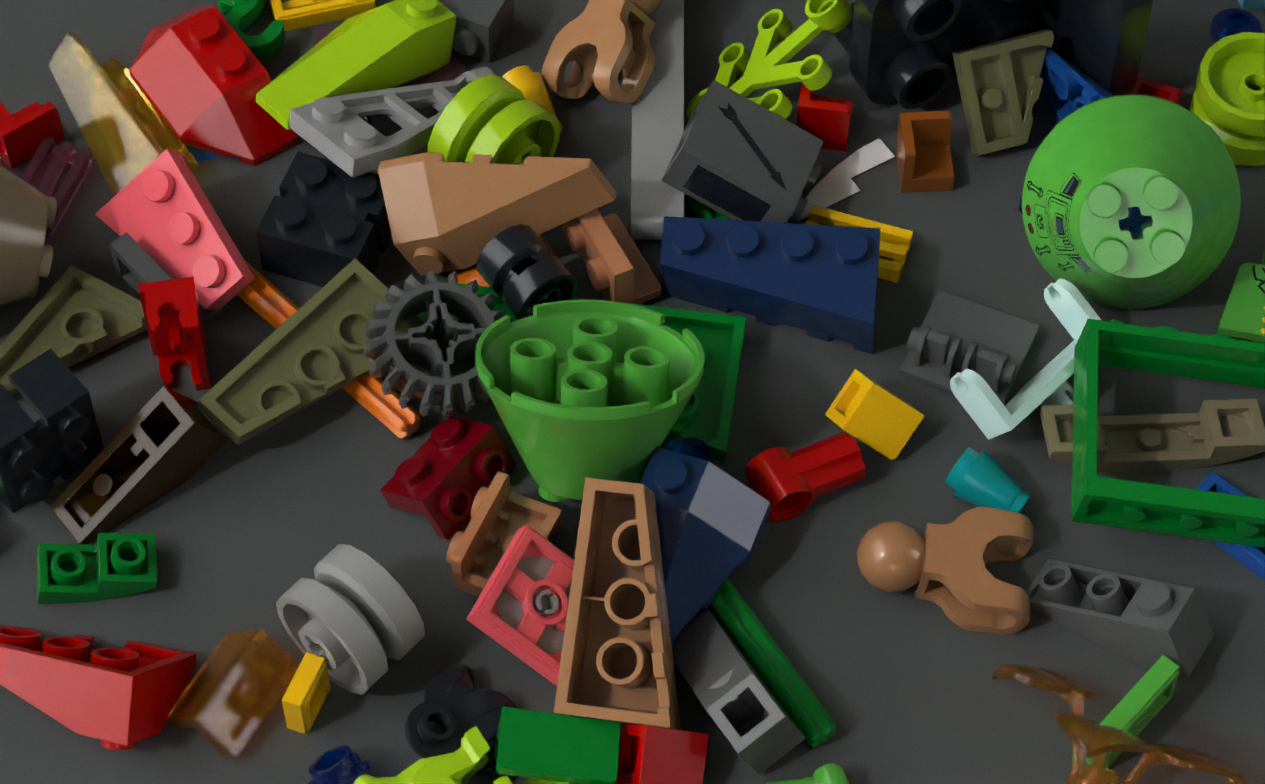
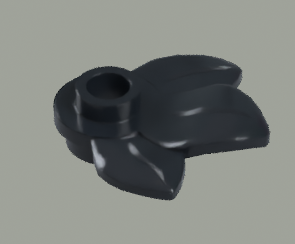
(457, 707)

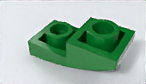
(87, 572)

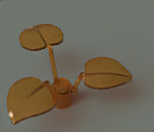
(1097, 740)

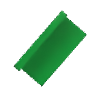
(557, 747)

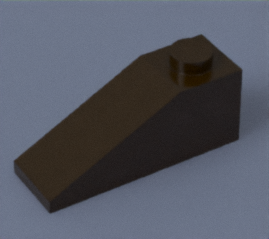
(139, 465)

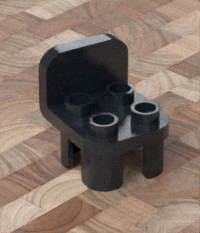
(906, 46)

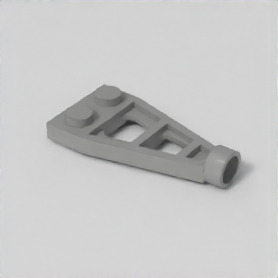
(355, 146)

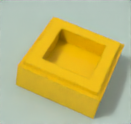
(306, 693)

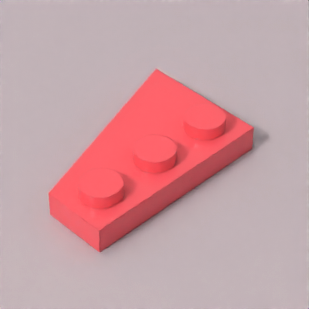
(179, 229)

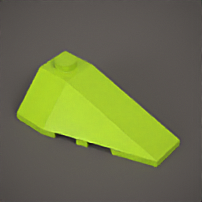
(365, 55)

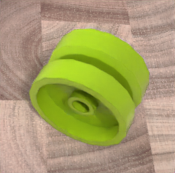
(1233, 95)
(495, 121)

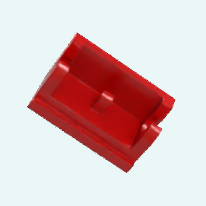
(176, 329)

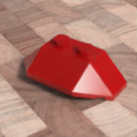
(207, 87)

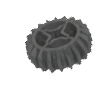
(396, 352)

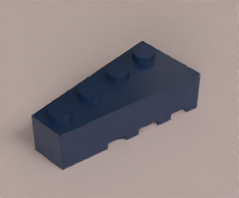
(778, 272)

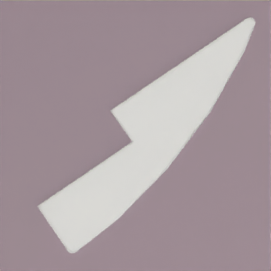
(838, 182)

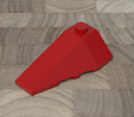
(94, 690)

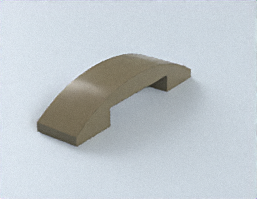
(1163, 442)

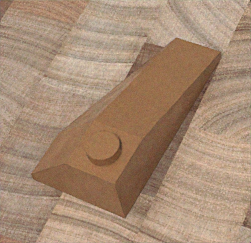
(451, 210)

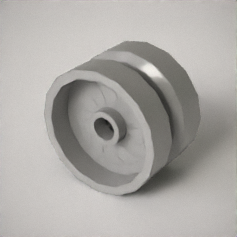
(351, 617)

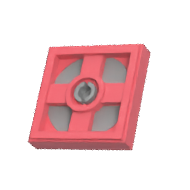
(528, 602)

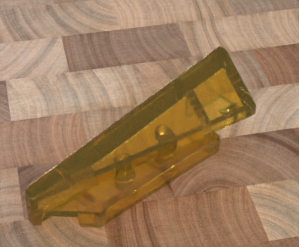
(112, 114)

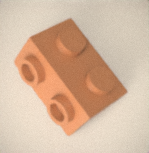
(611, 258)
(494, 522)

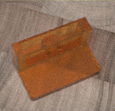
(234, 690)

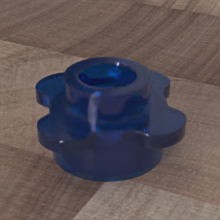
(338, 767)

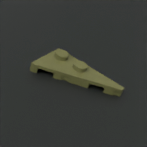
(75, 321)

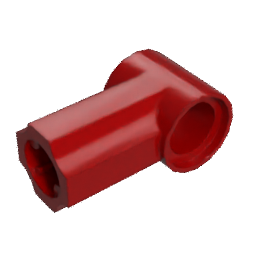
(800, 476)

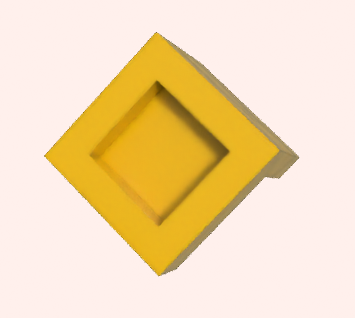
(874, 415)

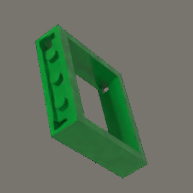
(1149, 505)

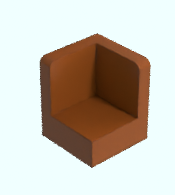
(924, 151)

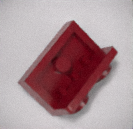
(448, 473)

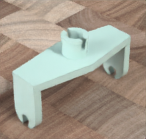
(1046, 387)

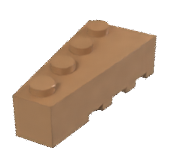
(617, 619)

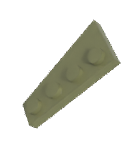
(302, 359)

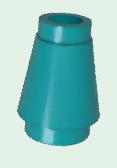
(985, 483)

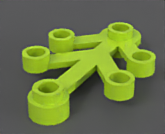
(767, 66)

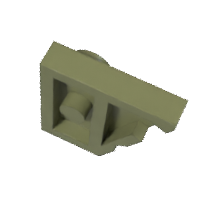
(1000, 88)

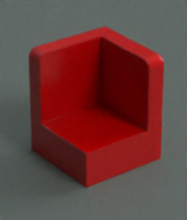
(825, 118)
(25, 130)
(660, 755)

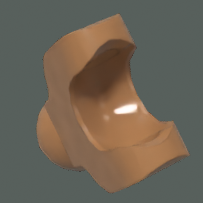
(601, 43)
(950, 566)

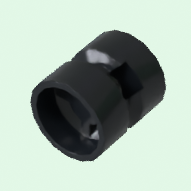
(524, 271)

